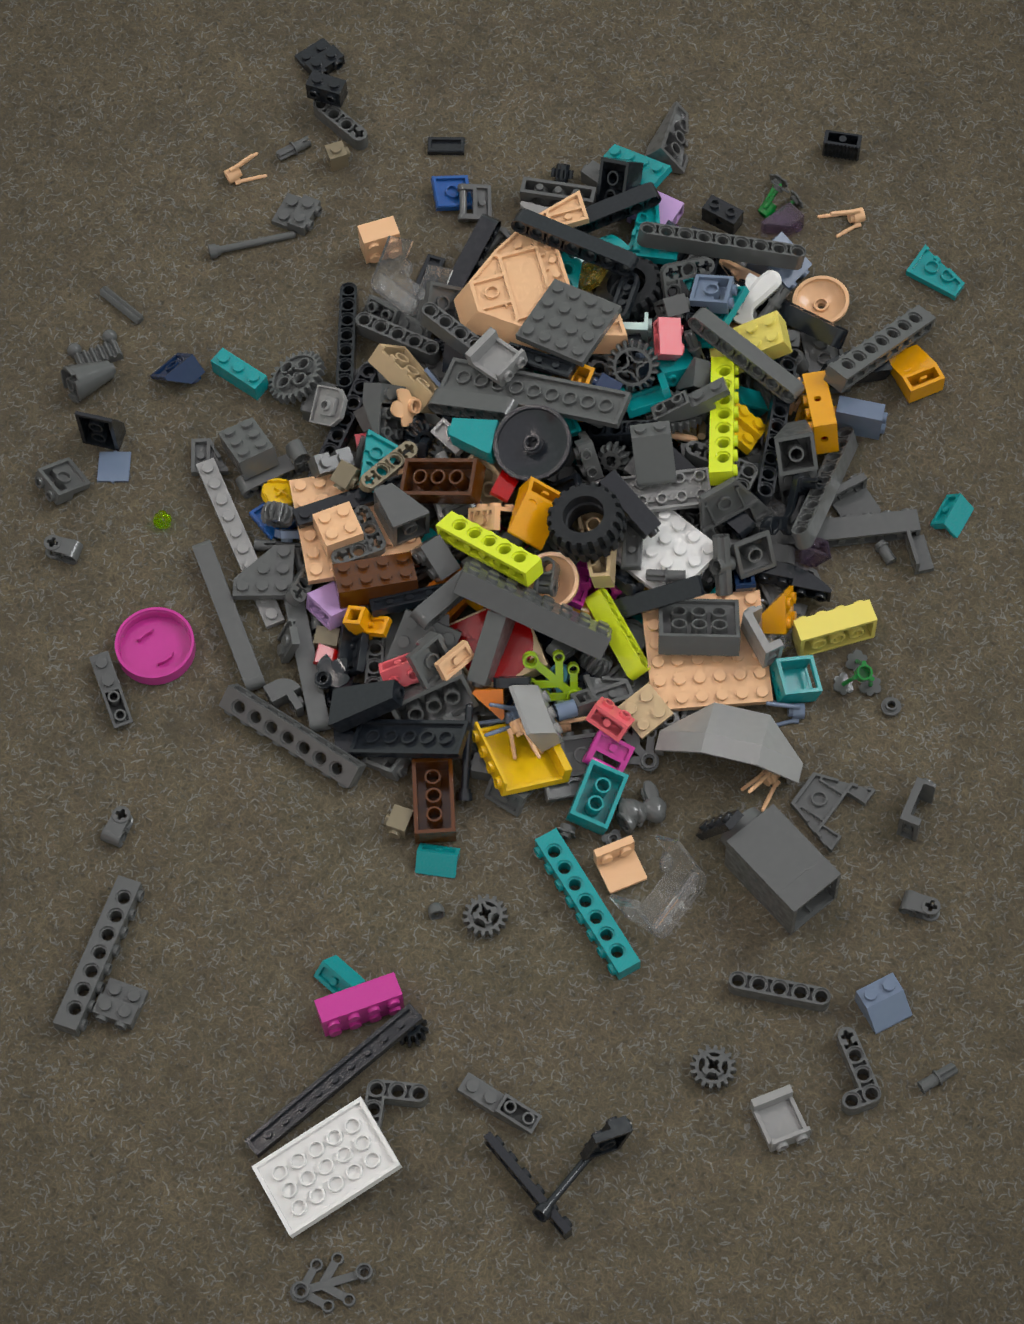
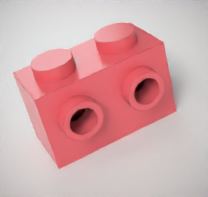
(668, 338)
(398, 670)
(610, 719)

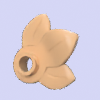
(405, 406)

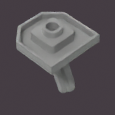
(328, 406)

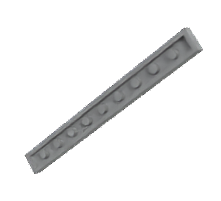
(235, 533)

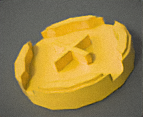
(277, 490)

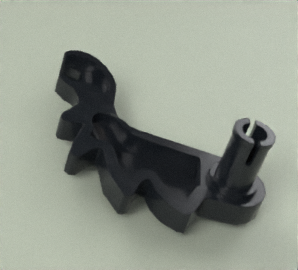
(799, 490)

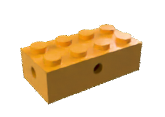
(819, 412)

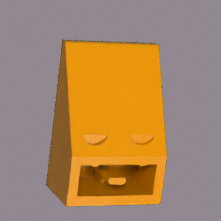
(916, 373)
(531, 512)

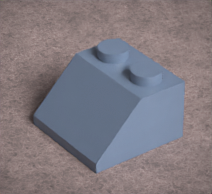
(883, 1003)

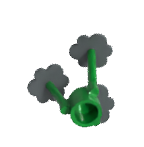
(862, 673)

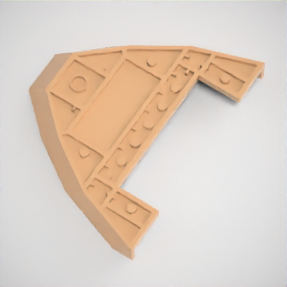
(516, 279)

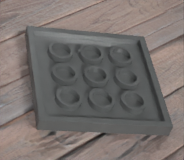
(568, 322)

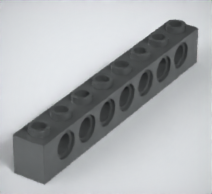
(879, 348)
(351, 767)
(123, 889)

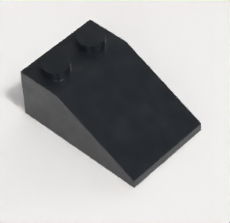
(617, 176)
(100, 430)

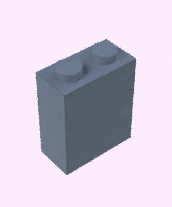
(863, 416)

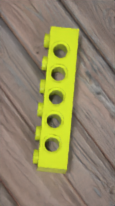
(490, 548)

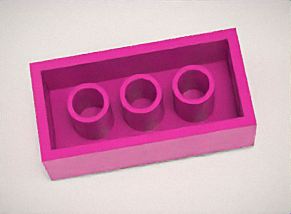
(359, 1005)

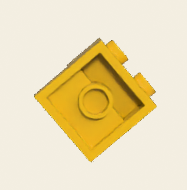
(750, 429)

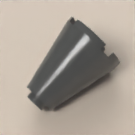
(86, 378)

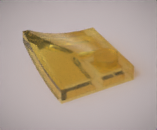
(590, 276)

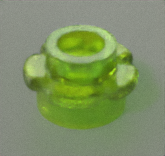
(159, 523)

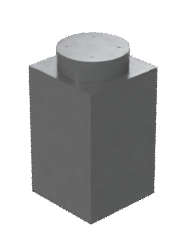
(780, 867)

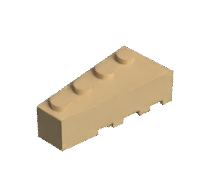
(404, 370)
(603, 570)

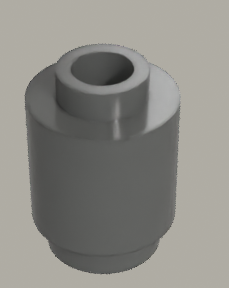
(802, 363)

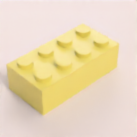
(766, 333)
(834, 628)

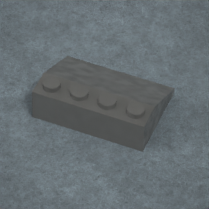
(700, 628)

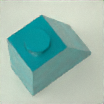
(474, 436)

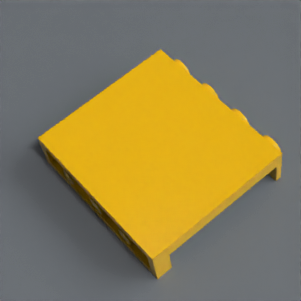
(527, 770)

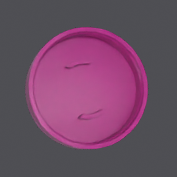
(155, 646)

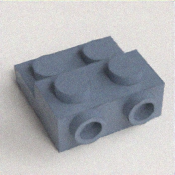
(713, 292)

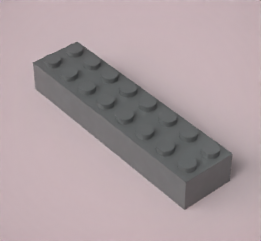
(533, 609)

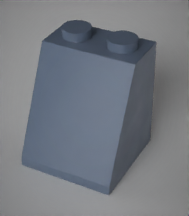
(787, 275)

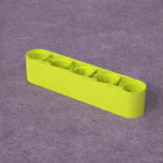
(622, 640)

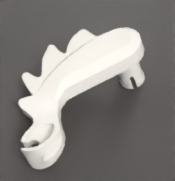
(760, 290)

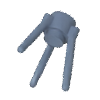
(794, 710)
(510, 716)

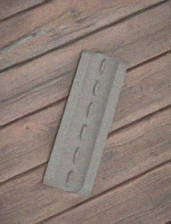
(672, 496)

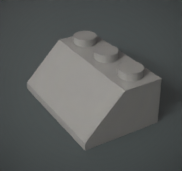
(537, 715)

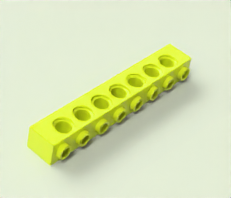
(723, 424)

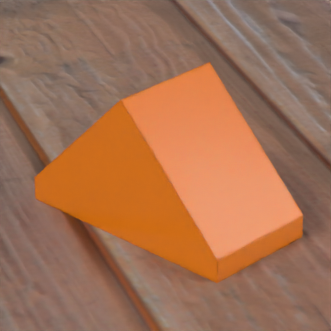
(491, 695)

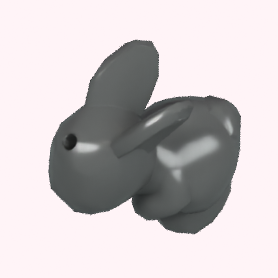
(633, 812)

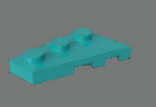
(375, 449)

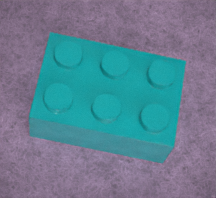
(597, 797)

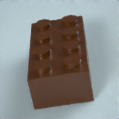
(443, 480)
(373, 578)
(433, 800)

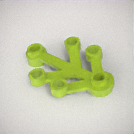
(554, 680)

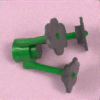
(768, 207)

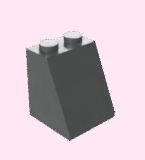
(795, 448)
(653, 453)
(400, 514)

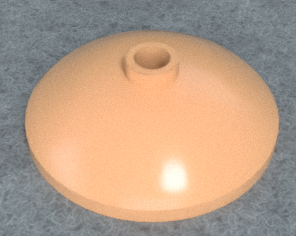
(823, 292)
(568, 577)

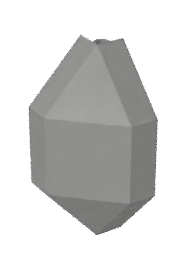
(734, 736)

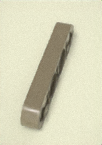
(386, 464)

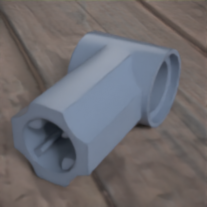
(565, 709)

